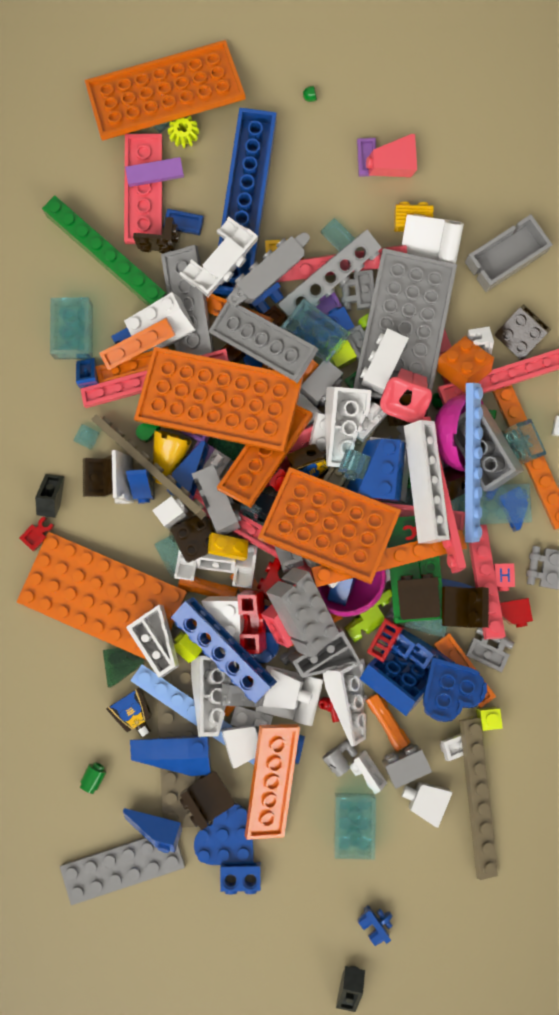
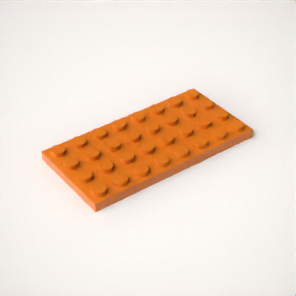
(164, 90)
(218, 399)
(94, 592)

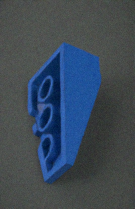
(178, 754)

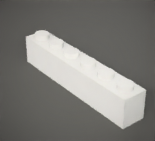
(426, 482)

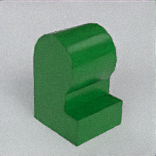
(145, 432)

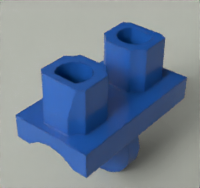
(273, 292)
(380, 933)

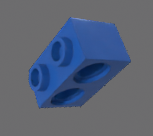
(240, 871)

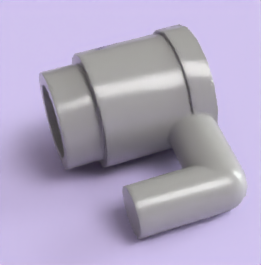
(335, 759)

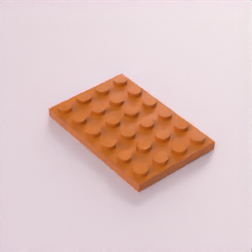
(329, 525)

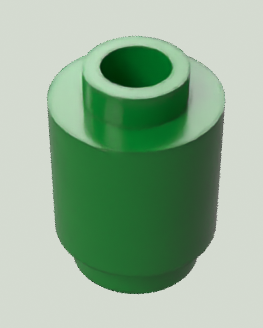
(92, 778)

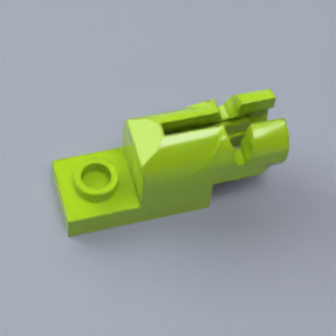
(368, 620)

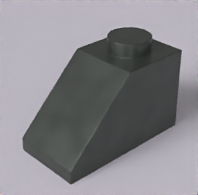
(49, 496)
(350, 988)

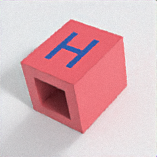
(504, 576)

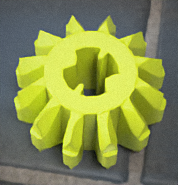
(190, 131)

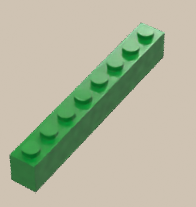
(102, 251)

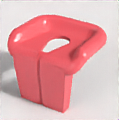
(395, 389)

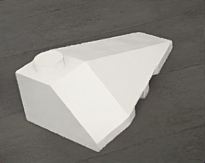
(343, 420)
(207, 690)
(348, 699)

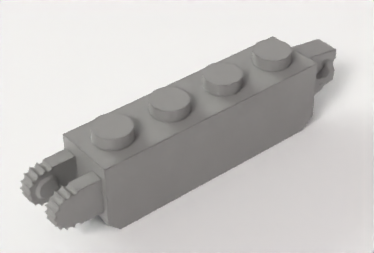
(269, 271)

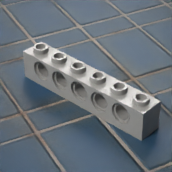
(364, 240)

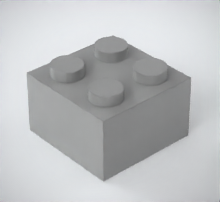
(315, 386)
(406, 765)

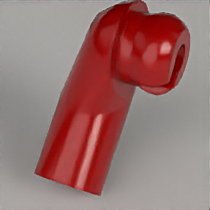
(326, 704)

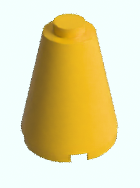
(169, 451)

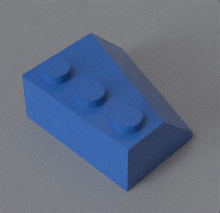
(384, 472)
(397, 681)

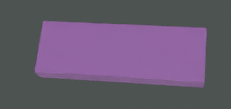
(154, 172)

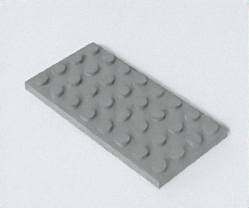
(413, 301)

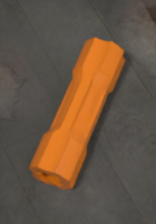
(207, 587)
(394, 733)

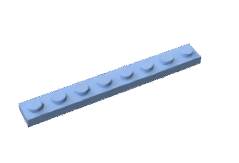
(473, 454)
(171, 697)

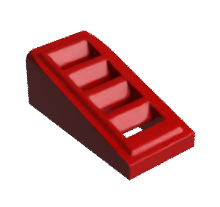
(387, 621)

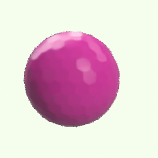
(446, 426)
(361, 599)

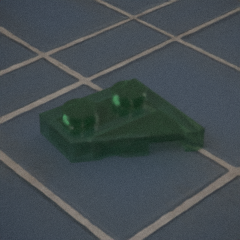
(119, 665)

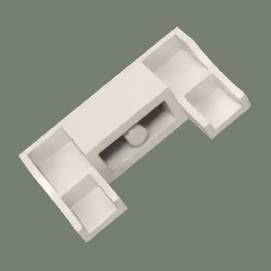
(223, 260)
(242, 570)

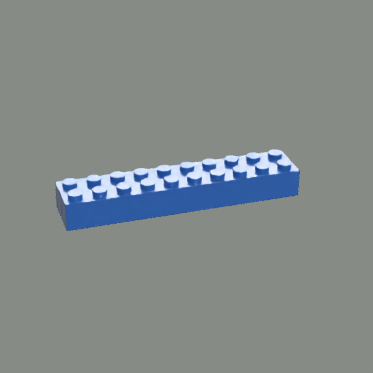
(248, 180)

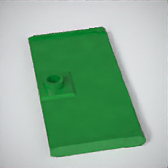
(426, 566)

